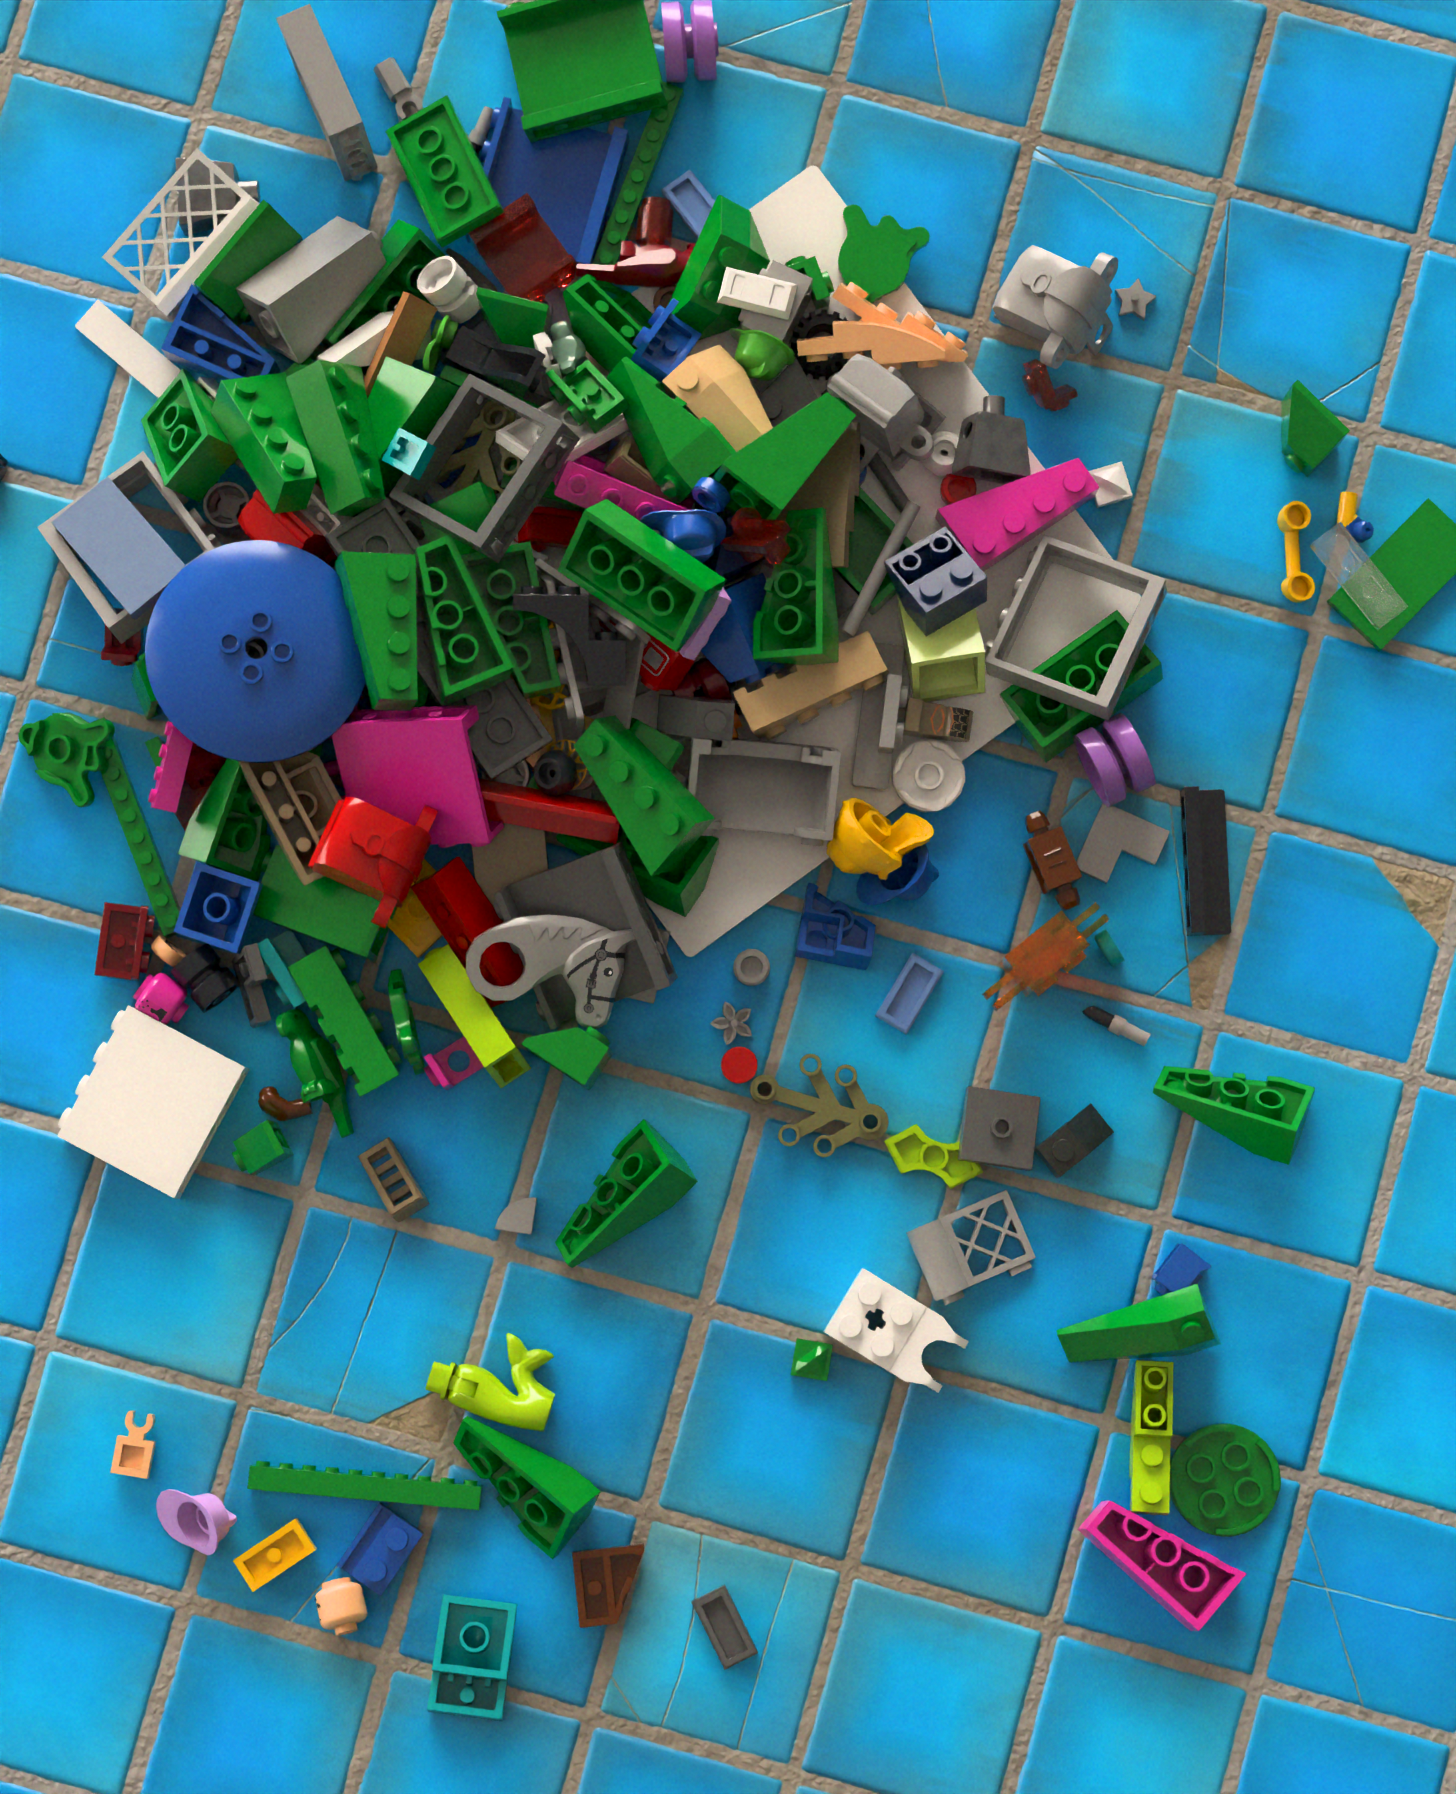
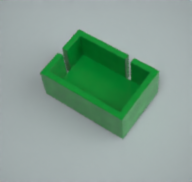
(869, 537)

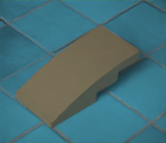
(834, 487)
(510, 857)

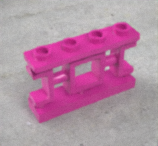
(587, 484)

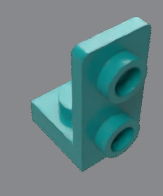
(409, 453)

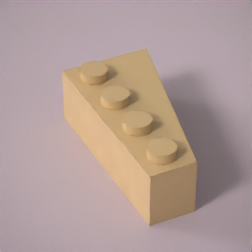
(811, 687)

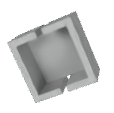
(776, 326)

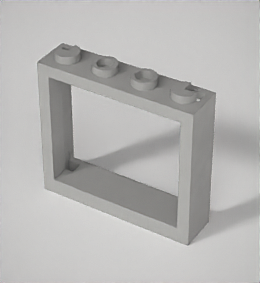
(327, 93)
(129, 480)
(1024, 592)

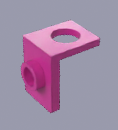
(440, 1071)

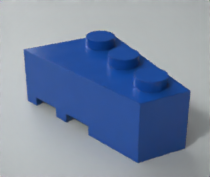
(212, 344)

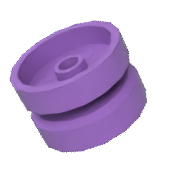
(689, 41)
(1114, 759)

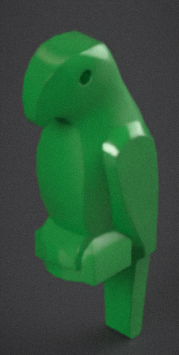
(315, 1066)

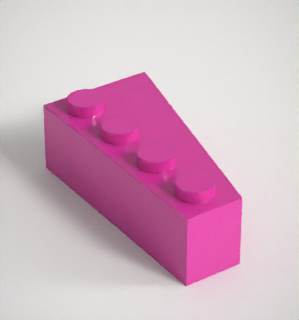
(1016, 512)
(1168, 1568)

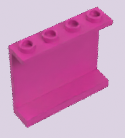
(417, 760)

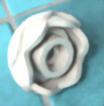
(937, 463)

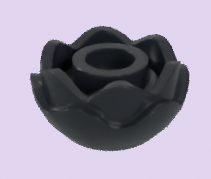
(565, 773)

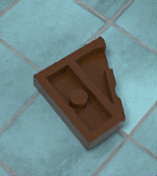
(604, 1582)

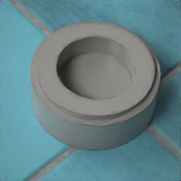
(751, 967)

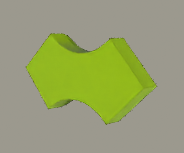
(916, 1151)

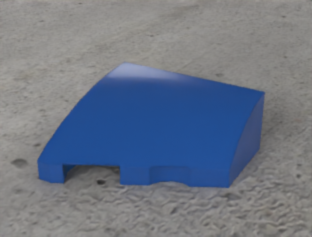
(833, 932)

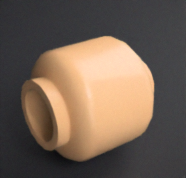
(341, 1605)

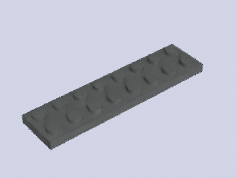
(506, 724)

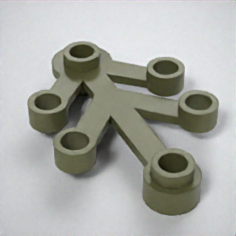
(478, 457)
(825, 1108)

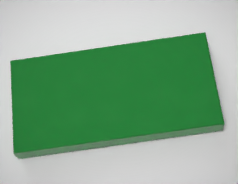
(444, 171)
(1417, 565)

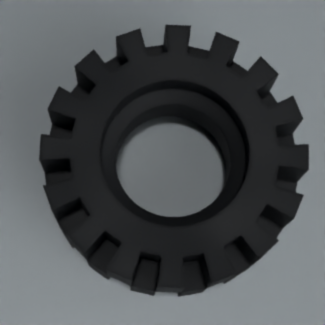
(807, 329)

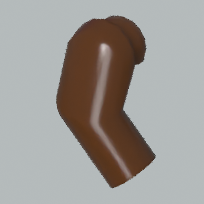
(279, 1108)

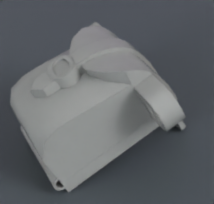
(1058, 302)
(884, 407)

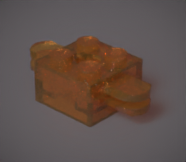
(1043, 954)

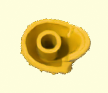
(869, 842)

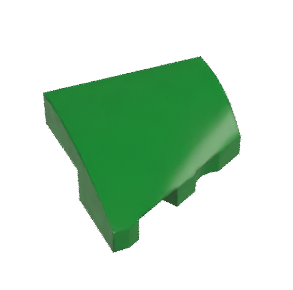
(466, 507)

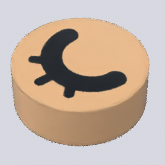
(167, 951)

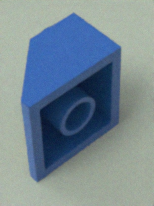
(218, 907)

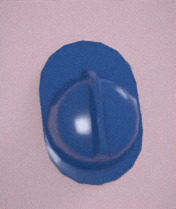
(690, 530)
(905, 883)

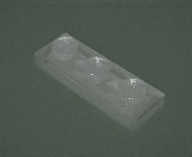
(1358, 576)

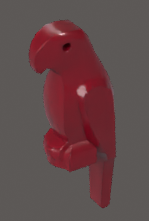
(641, 266)

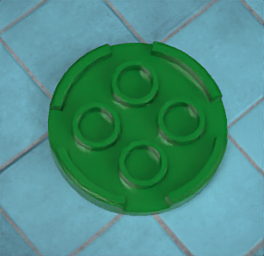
(1224, 1479)

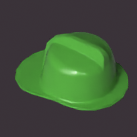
(761, 353)

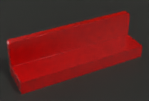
(540, 811)
(461, 915)

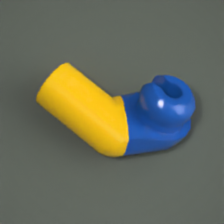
(1352, 522)

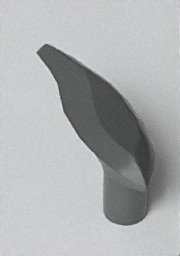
(477, 277)

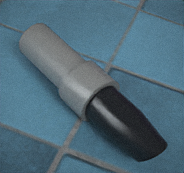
(479, 133)
(1117, 1025)

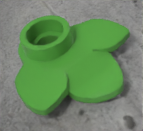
(442, 337)

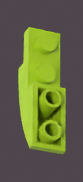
(1151, 1437)

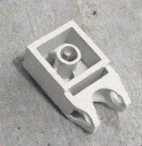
(903, 1336)

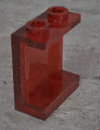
(524, 252)

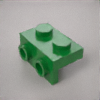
(589, 396)

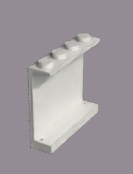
(152, 1102)

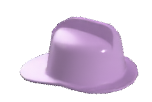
(194, 1520)

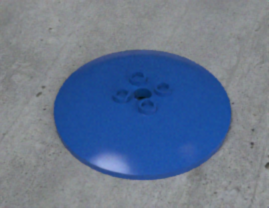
(245, 704)

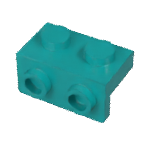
(276, 957)

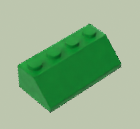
(406, 255)
(640, 574)
(1082, 665)

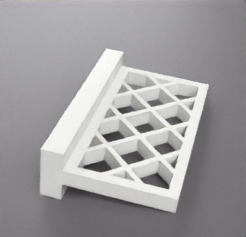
(176, 288)

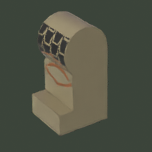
(937, 721)

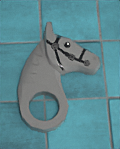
(552, 945)

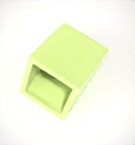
(946, 661)

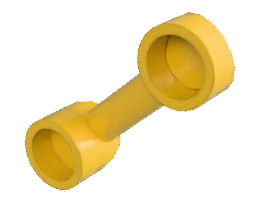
(1291, 519)

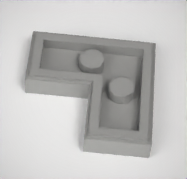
(1117, 832)

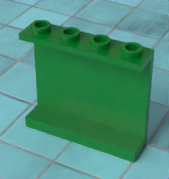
(581, 63)

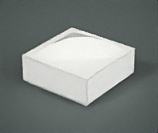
(1112, 484)

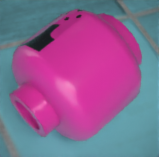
(161, 998)

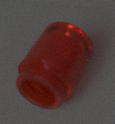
(655, 222)

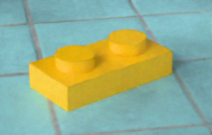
(274, 1554)

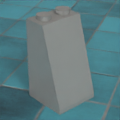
(311, 286)

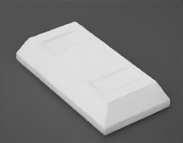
(757, 293)

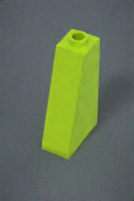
(473, 1016)

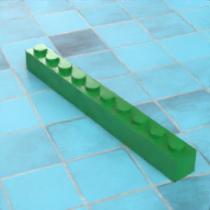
(638, 177)
(139, 838)
(365, 1487)

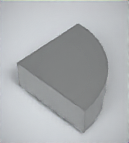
(518, 1216)

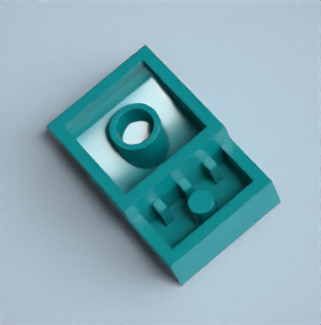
(472, 1658)

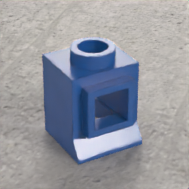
(1179, 1270)

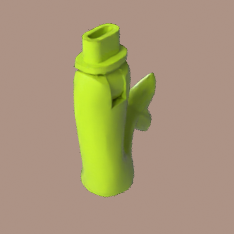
(489, 1398)

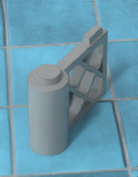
(944, 1261)

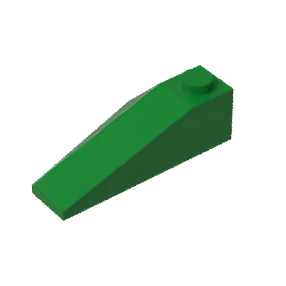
(669, 437)
(800, 603)
(539, 1489)

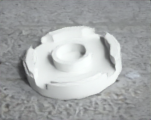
(928, 775)

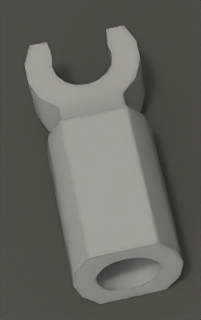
(396, 86)

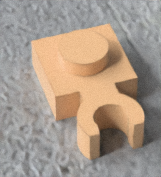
(133, 1452)

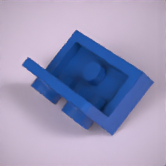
(664, 344)

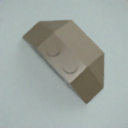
(297, 805)

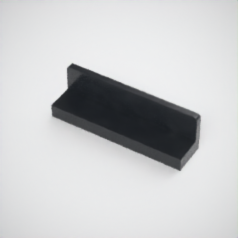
(1205, 861)

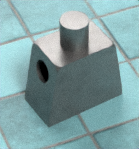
(201, 199)
(992, 445)

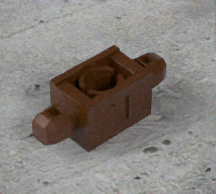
(1052, 860)

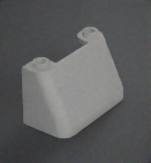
(766, 786)

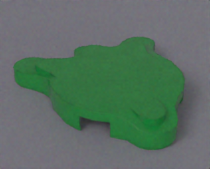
(877, 255)
(67, 750)
(405, 1021)

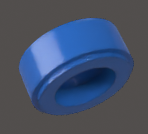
(711, 494)

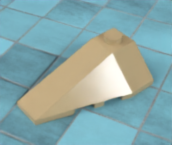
(722, 393)

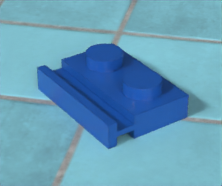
(380, 1549)

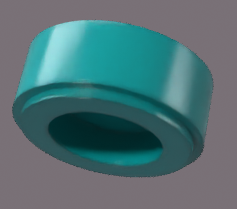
(1109, 948)

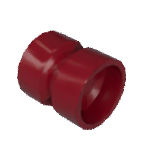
(709, 679)

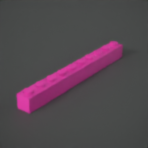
(172, 770)

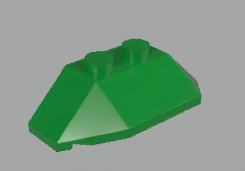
(725, 241)
(605, 319)

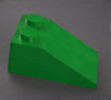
(187, 439)

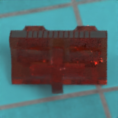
(757, 537)

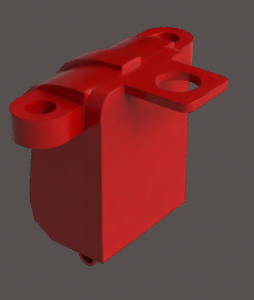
(287, 528)
(373, 852)

